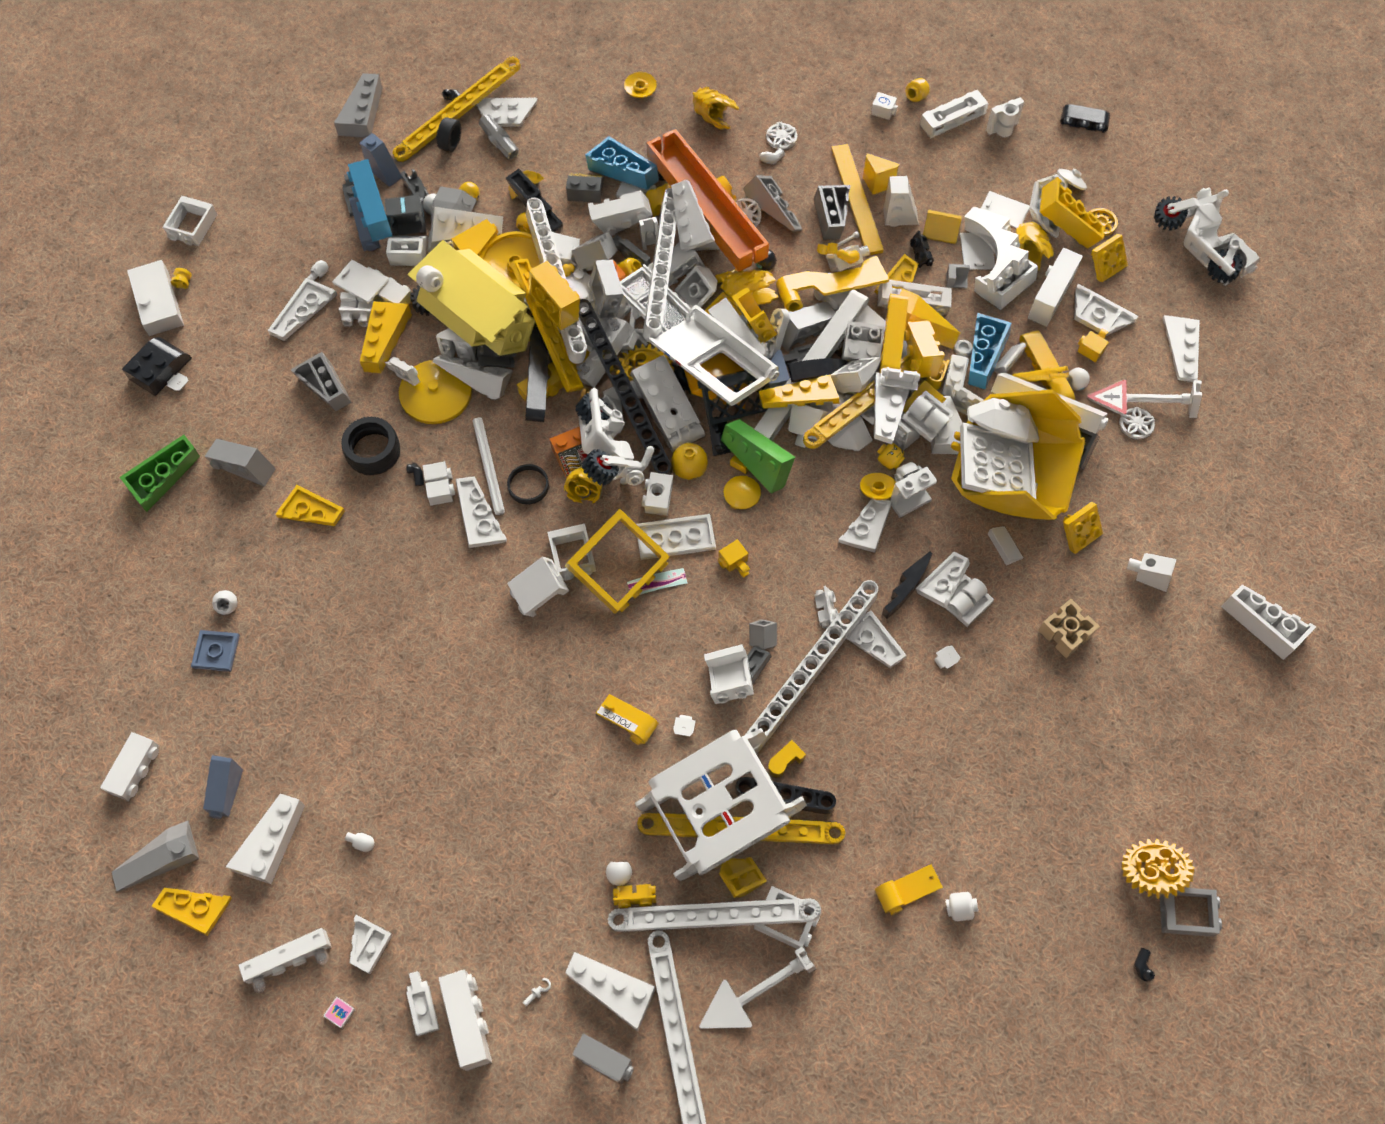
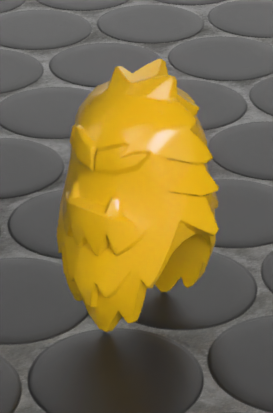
(712, 105)
(1035, 241)
(754, 280)

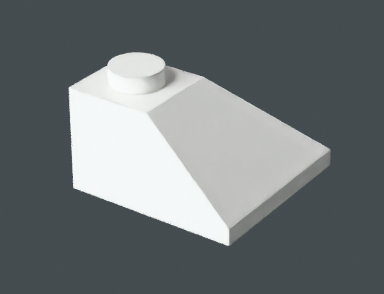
(697, 286)

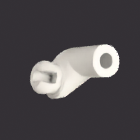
(772, 158)

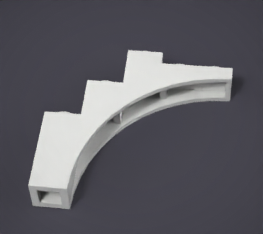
(996, 233)

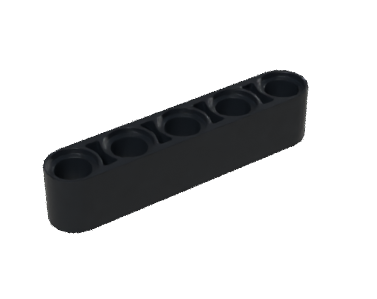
(795, 792)

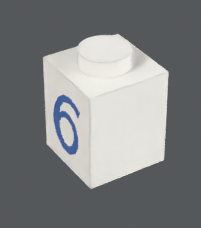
(884, 106)

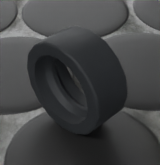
(448, 134)

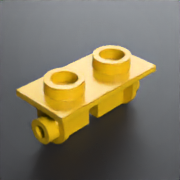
(626, 898)

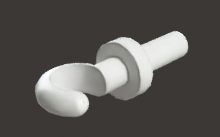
(536, 992)

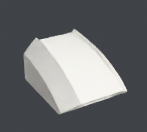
(855, 375)

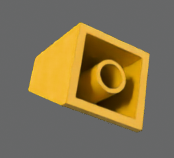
(476, 237)

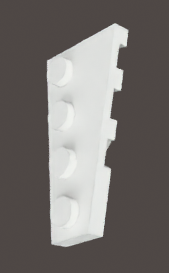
(478, 519)

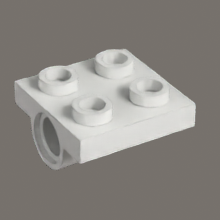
(1004, 118)
(927, 416)
(969, 600)

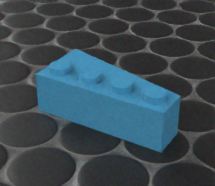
(622, 164)
(369, 200)
(988, 344)

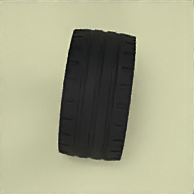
(364, 427)

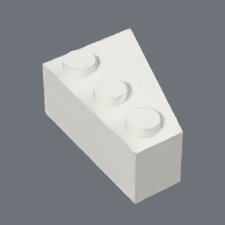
(620, 213)

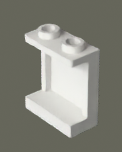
(911, 492)
(536, 586)
(729, 674)

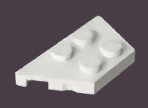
(507, 111)
(1099, 312)

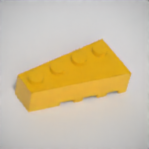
(382, 334)

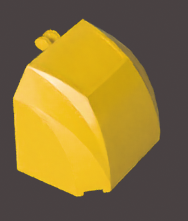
(1055, 459)

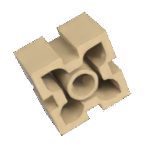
(1079, 629)

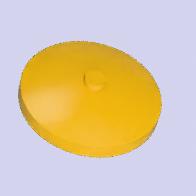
(510, 247)
(436, 397)

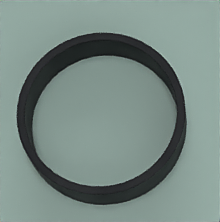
(530, 500)

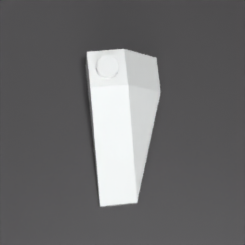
(486, 380)

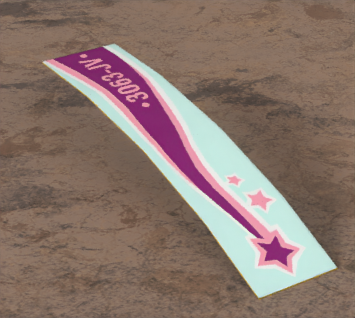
(662, 580)

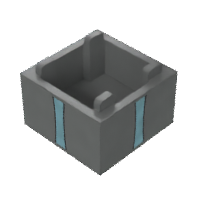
(405, 215)

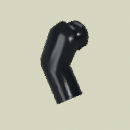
(450, 94)
(417, 472)
(1141, 965)

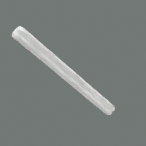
(488, 466)

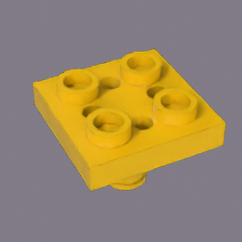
(1106, 256)
(1081, 524)

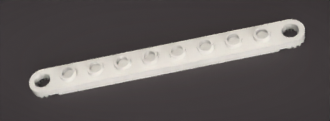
(714, 915)
(676, 1031)

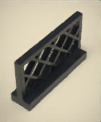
(729, 380)

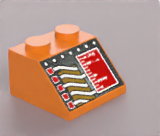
(568, 450)

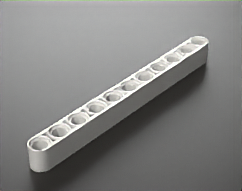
(547, 250)
(661, 268)
(823, 348)
(816, 658)

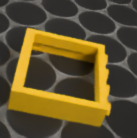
(600, 593)

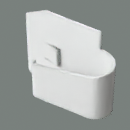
(177, 381)
(947, 657)
(687, 723)

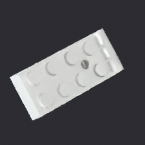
(662, 394)

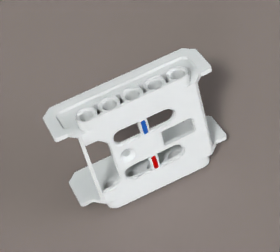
(769, 809)

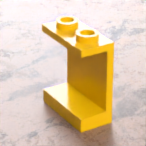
(755, 317)

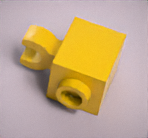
(1093, 345)
(734, 557)

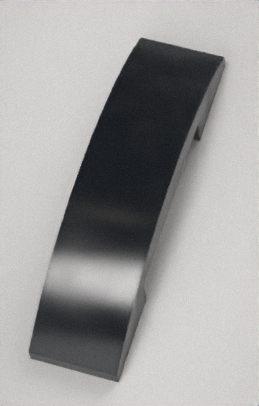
(814, 368)

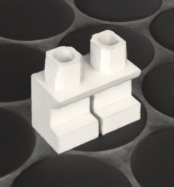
(354, 308)

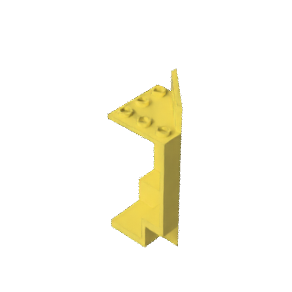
(476, 301)

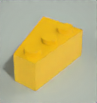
(923, 349)

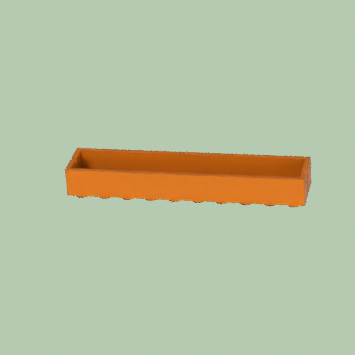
(727, 222)

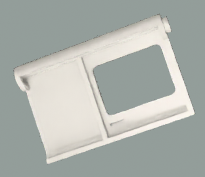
(703, 338)

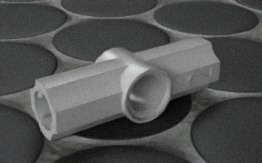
(498, 136)

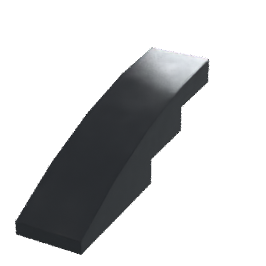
(525, 190)
(910, 579)

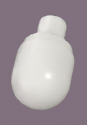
(318, 269)
(360, 841)

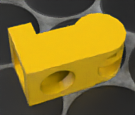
(784, 758)

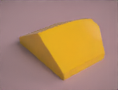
(741, 876)

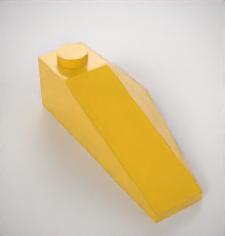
(919, 310)

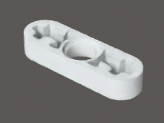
(781, 329)

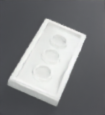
(679, 535)

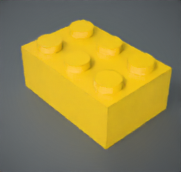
(554, 295)

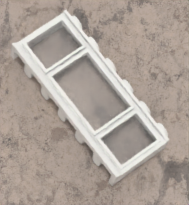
(636, 294)

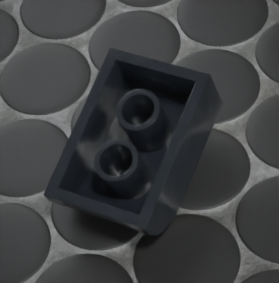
(155, 365)

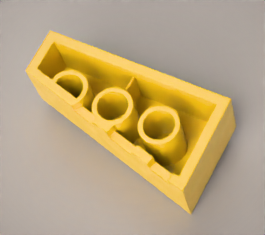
(1070, 214)

